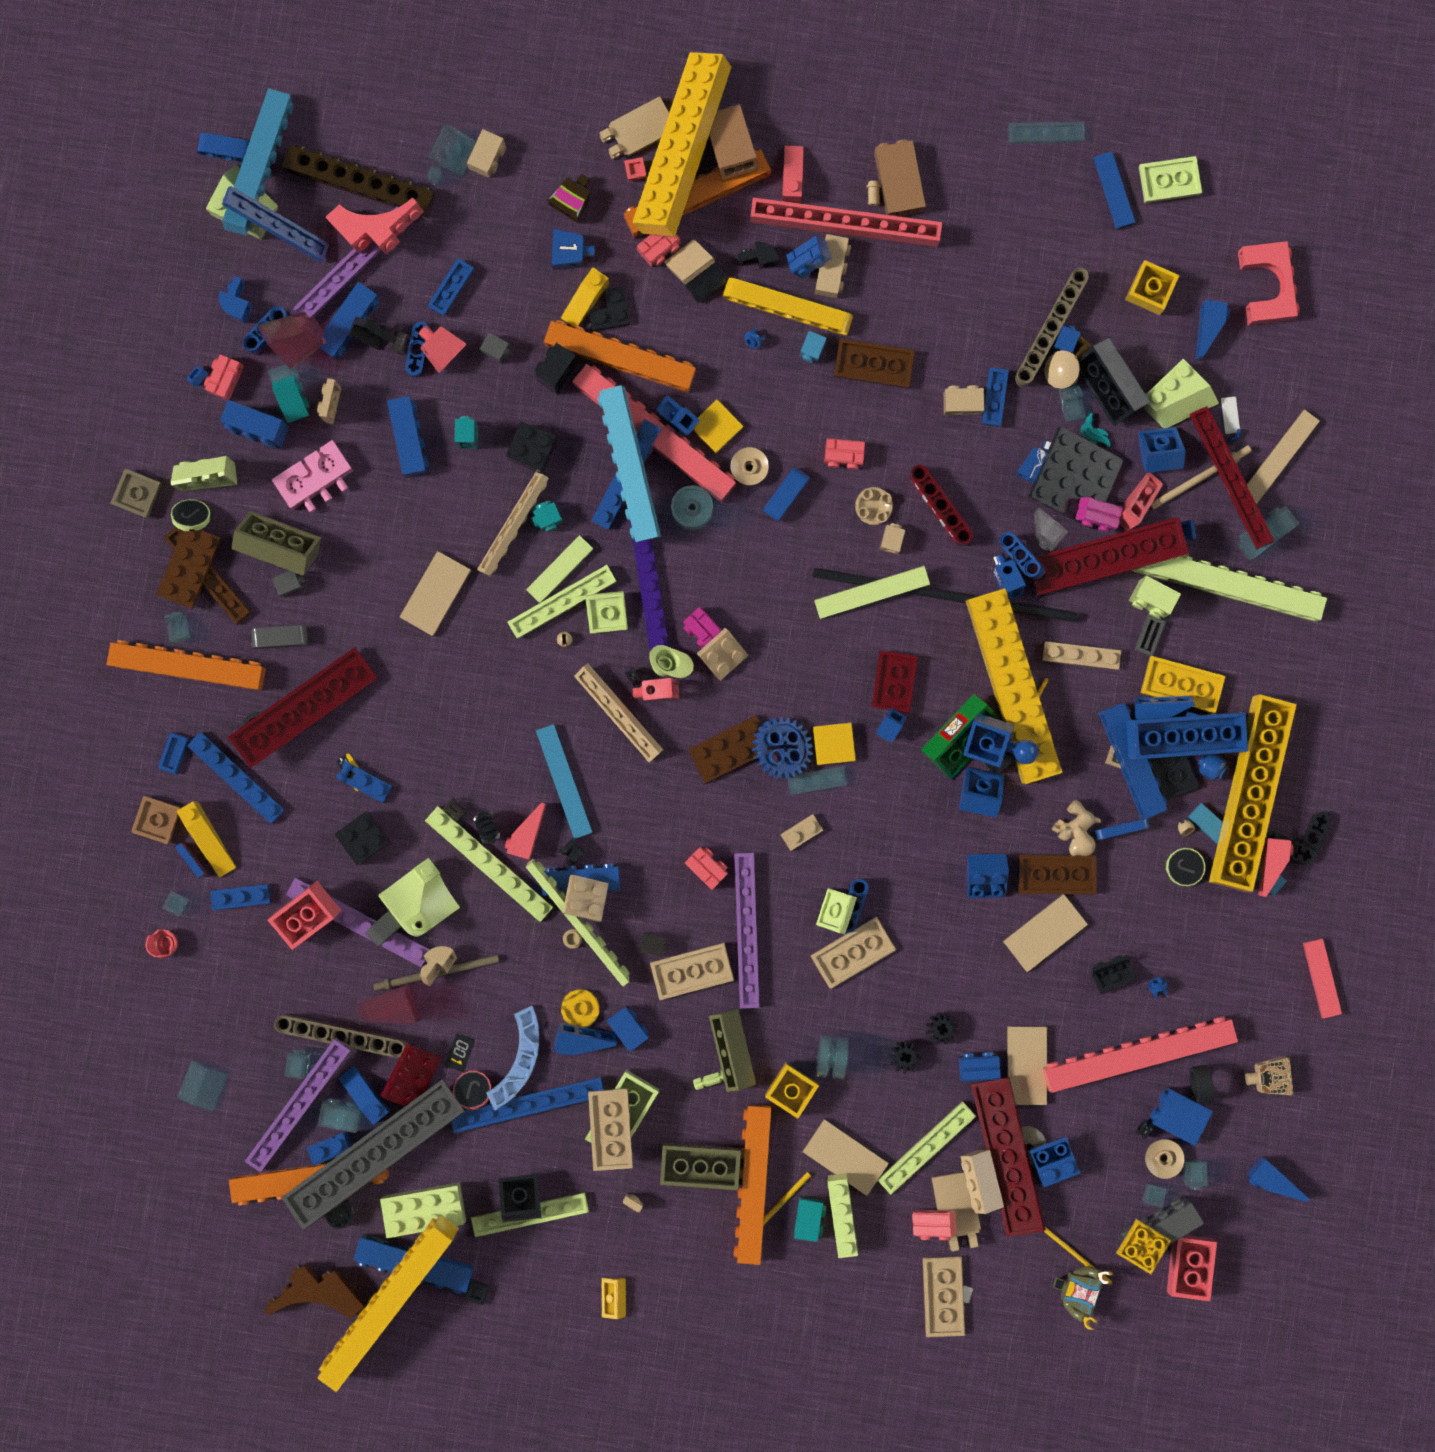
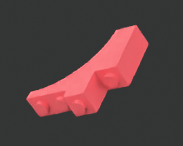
(380, 228)

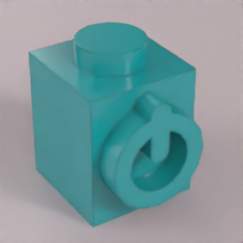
(546, 516)

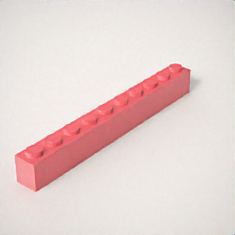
(845, 222)
(667, 444)
(1140, 1054)

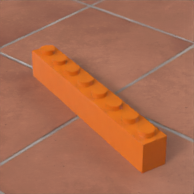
(711, 188)
(621, 356)
(186, 666)
(275, 1183)
(754, 1184)

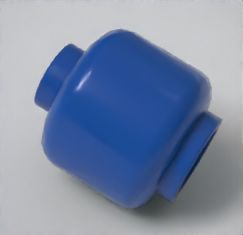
(1213, 766)

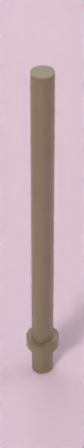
(388, 984)

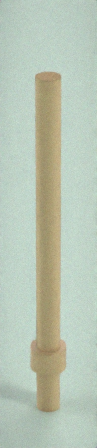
(1197, 479)

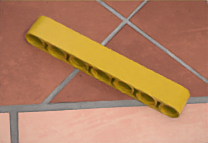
(787, 306)

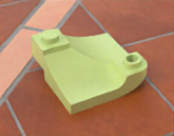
(419, 899)

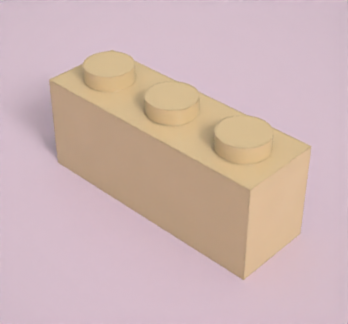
(830, 274)
(981, 1181)

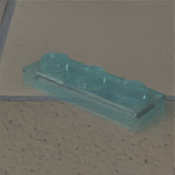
(817, 780)

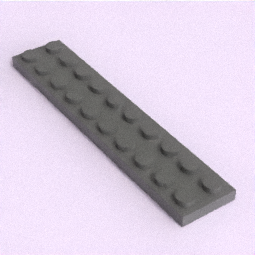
(373, 1154)

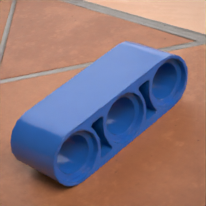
(222, 147)
(255, 334)
(786, 494)
(1014, 551)
(860, 900)

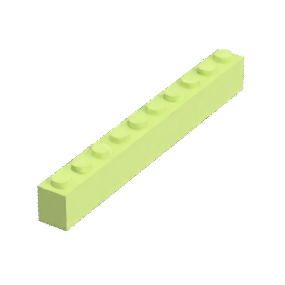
(1239, 586)

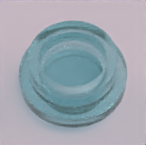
(435, 175)

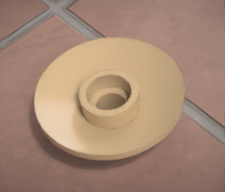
(752, 457)
(1174, 1158)

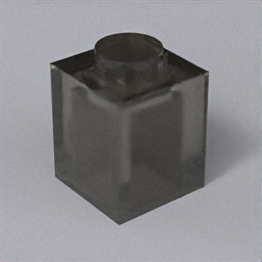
(653, 944)

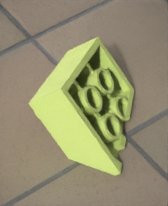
(217, 210)
(1179, 395)
(204, 474)

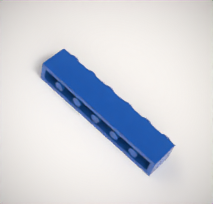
(1137, 772)
(387, 1255)

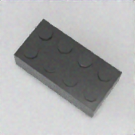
(1172, 1221)

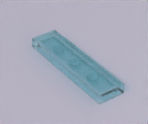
(1046, 132)

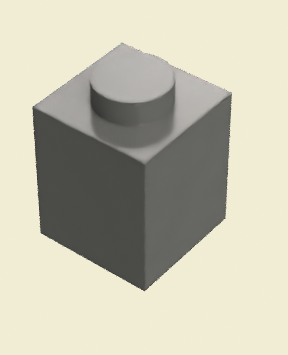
(495, 348)
(288, 583)

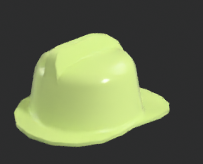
(670, 662)

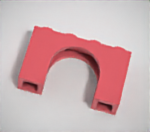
(1277, 259)

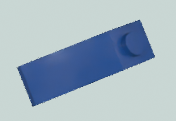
(1212, 318)
(1160, 706)
(579, 1040)
(364, 1095)
(1271, 1180)

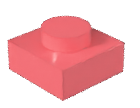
(635, 169)

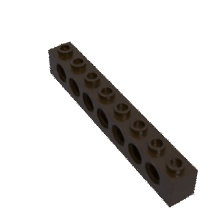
(293, 165)

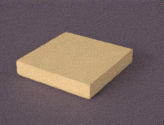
(689, 261)

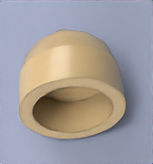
(568, 639)
(1186, 828)

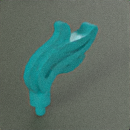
(1092, 434)

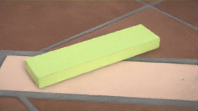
(559, 569)

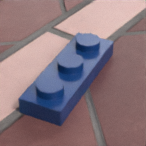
(450, 287)
(995, 397)
(240, 897)

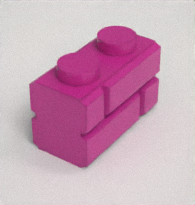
(1098, 513)
(701, 626)

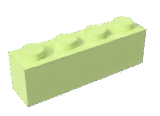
(842, 1215)

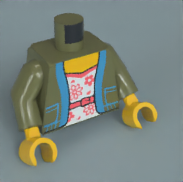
(1081, 1292)

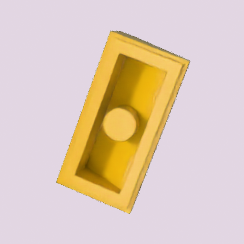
(614, 1297)

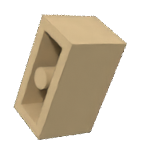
(486, 153)
(964, 400)

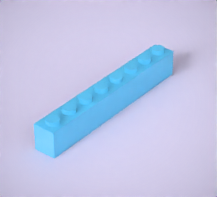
(629, 464)

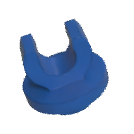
(752, 339)
(1156, 985)

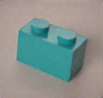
(290, 398)
(466, 433)
(808, 1219)

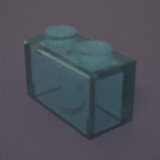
(340, 1115)

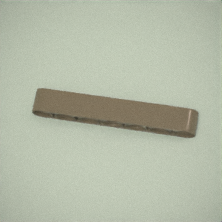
(1055, 319)
(332, 1030)

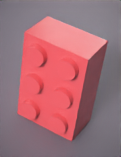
(304, 915)
(1192, 1267)

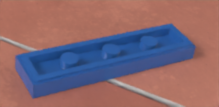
(1114, 190)

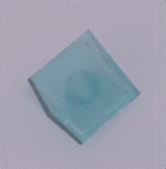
(452, 149)
(202, 1086)

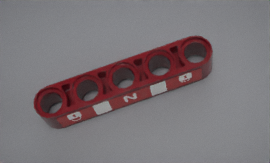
(939, 495)

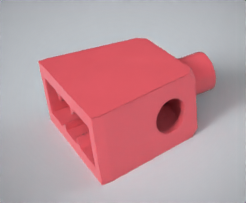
(440, 346)
(664, 690)

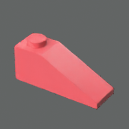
(792, 174)
(1139, 501)
(524, 838)
(1275, 857)

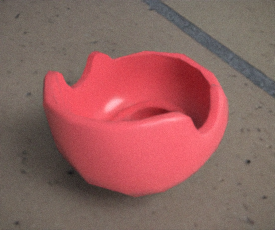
(161, 944)

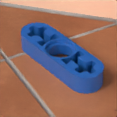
(410, 362)
(1122, 829)

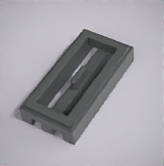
(1144, 651)

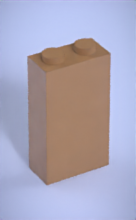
(732, 143)
(899, 178)

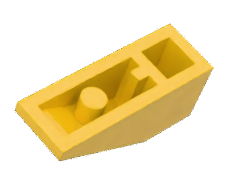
(585, 297)

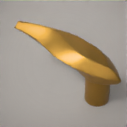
(1085, 346)

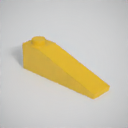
(206, 838)

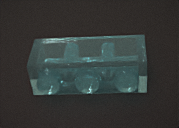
(1279, 524)

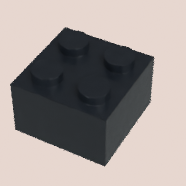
(555, 368)
(531, 447)
(362, 838)
(519, 1198)

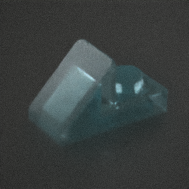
(1072, 403)

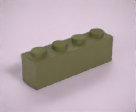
(732, 1050)

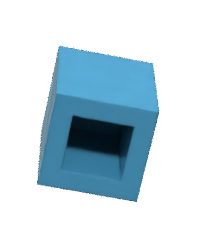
(812, 347)

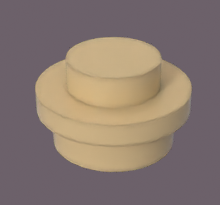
(572, 938)

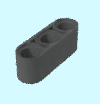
(279, 637)
(383, 929)

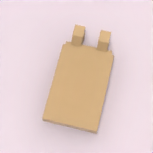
(636, 129)
(952, 1194)

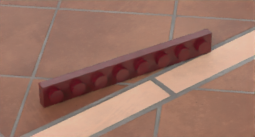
(1231, 478)

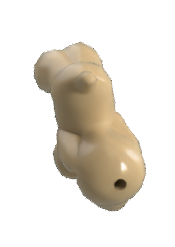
(1082, 842)

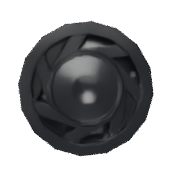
(341, 1215)

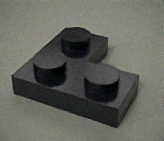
(613, 316)

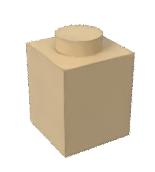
(892, 538)

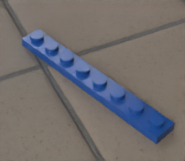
(528, 1104)

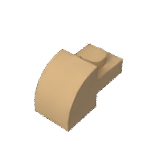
(437, 960)

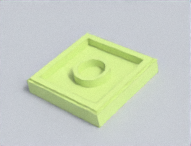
(606, 612)
(836, 911)

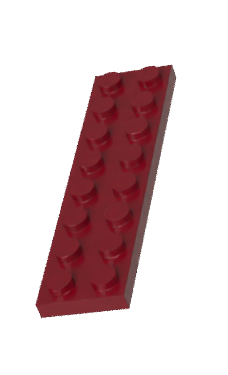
(1111, 555)
(302, 707)
(1009, 1155)

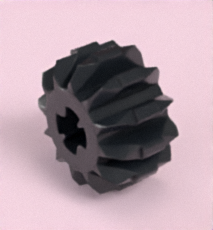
(487, 827)
(936, 1033)
(902, 1063)

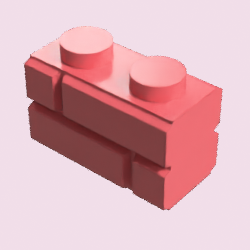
(656, 247)
(223, 377)
(845, 453)
(706, 867)
(934, 1224)

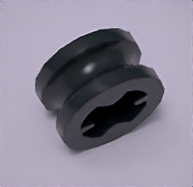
(632, 676)
(1144, 1129)

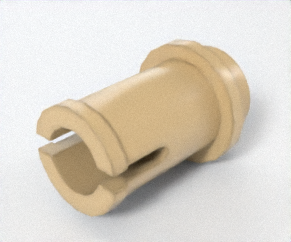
(873, 193)

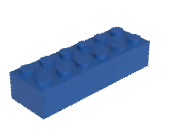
(1186, 735)

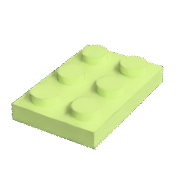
(1170, 179)

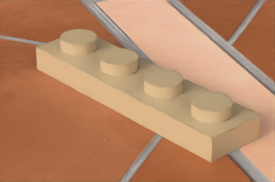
(1081, 655)

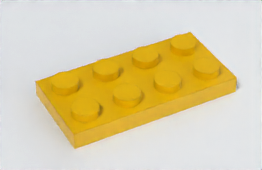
(1176, 679)

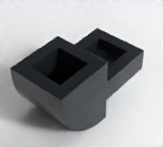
(763, 254)

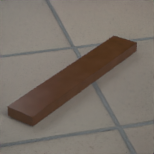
(217, 587)

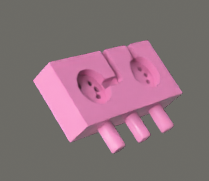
(307, 480)

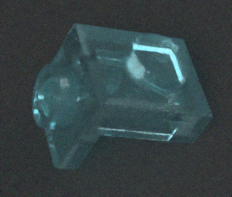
(177, 627)

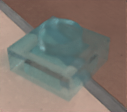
(175, 903)
(1154, 1195)

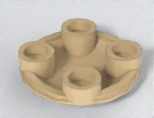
(1062, 369)
(874, 505)

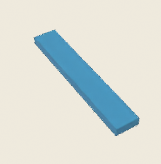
(564, 781)
(1212, 825)

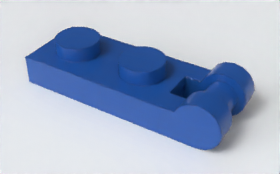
(364, 782)

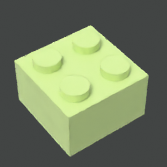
(1154, 597)

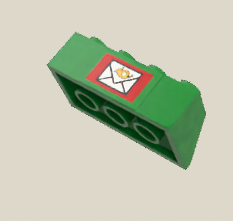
(949, 743)

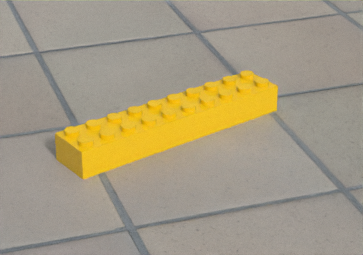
(682, 144)
(1013, 681)
(1252, 794)
(387, 1302)

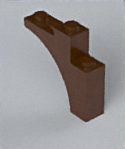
(308, 1287)

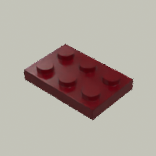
(894, 681)
(411, 1075)

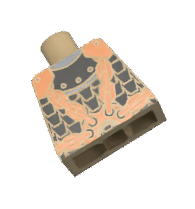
(1272, 1076)

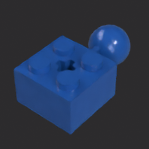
(1000, 735)

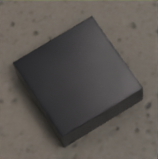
(477, 1292)

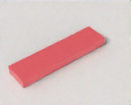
(1322, 978)

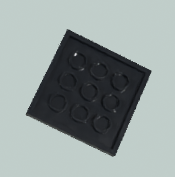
(1074, 471)

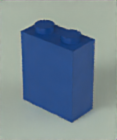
(1180, 1116)

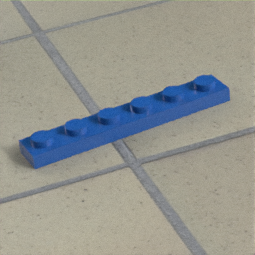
(275, 223)
(612, 499)
(236, 777)

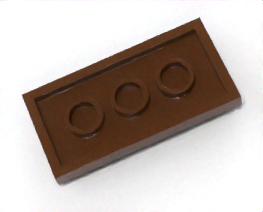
(874, 363)
(188, 567)
(726, 750)
(1057, 874)

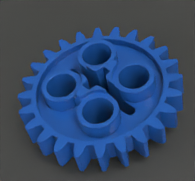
(784, 765)

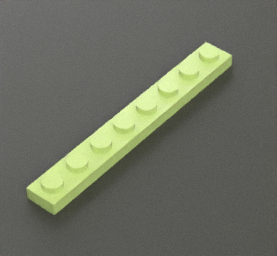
(489, 864)
(584, 928)

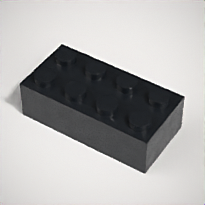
(1112, 382)

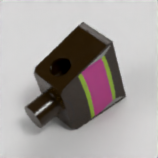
(571, 198)

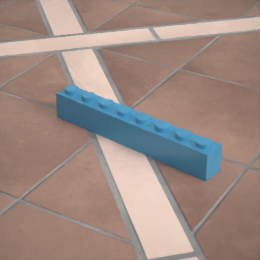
(260, 155)

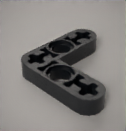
(1305, 845)

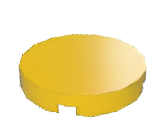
(580, 1008)

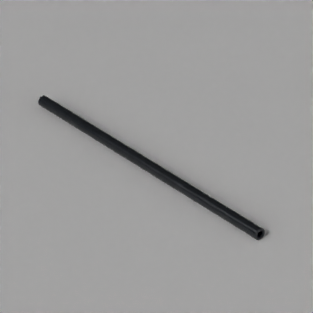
(948, 595)

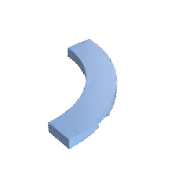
(524, 1060)

